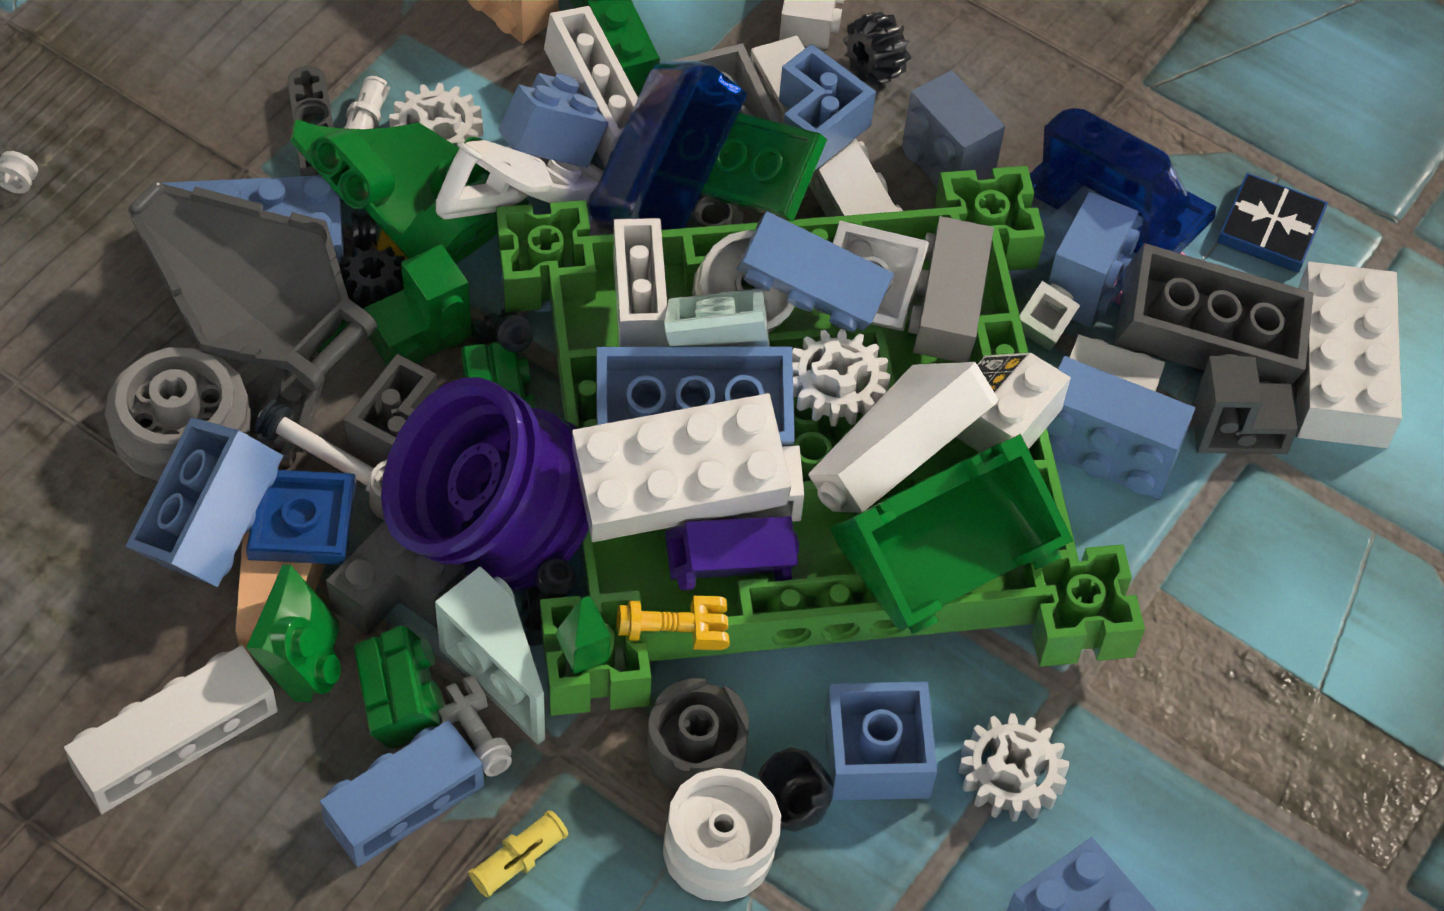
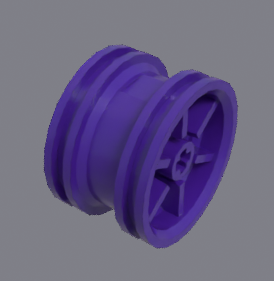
(484, 483)

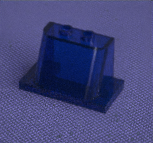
(1124, 169)

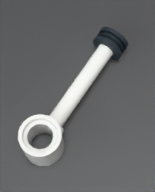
(275, 421)

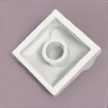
(892, 252)

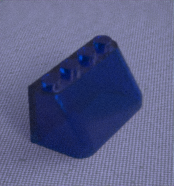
(668, 145)

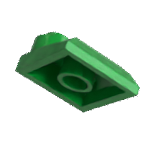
(296, 638)

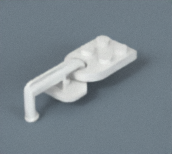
(510, 180)

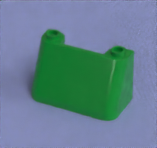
(954, 533)

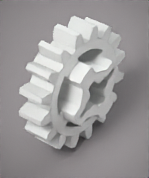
(440, 113)
(836, 376)
(1013, 768)

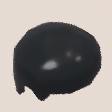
(799, 787)

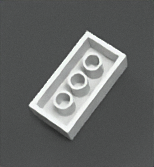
(1352, 357)
(681, 467)

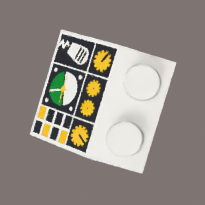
(1028, 401)

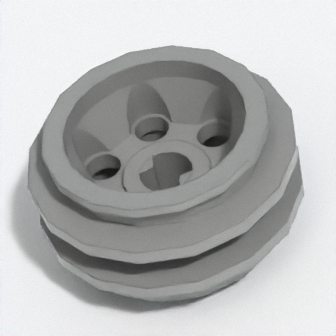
(169, 391)

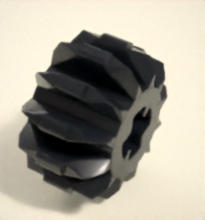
(876, 48)
(371, 275)

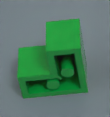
(425, 315)

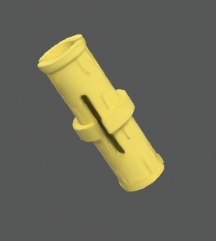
(518, 853)

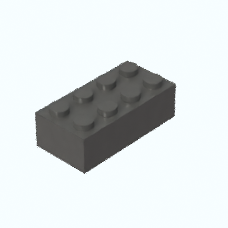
(1200, 309)

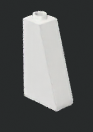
(901, 433)

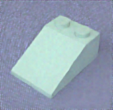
(718, 320)
(487, 640)

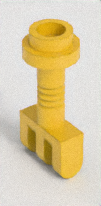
(704, 621)

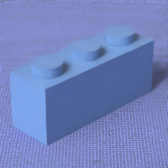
(814, 273)
(402, 792)

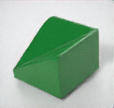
(584, 637)

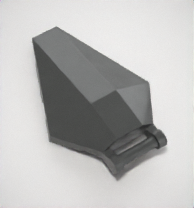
(251, 279)

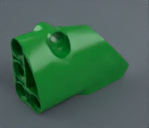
(397, 181)

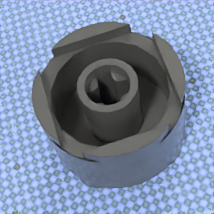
(696, 731)

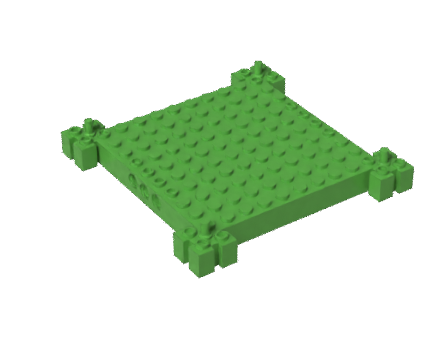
(826, 601)

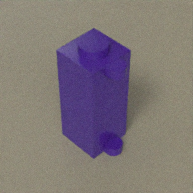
(731, 549)

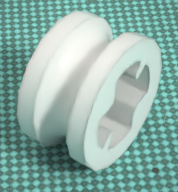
(17, 172)

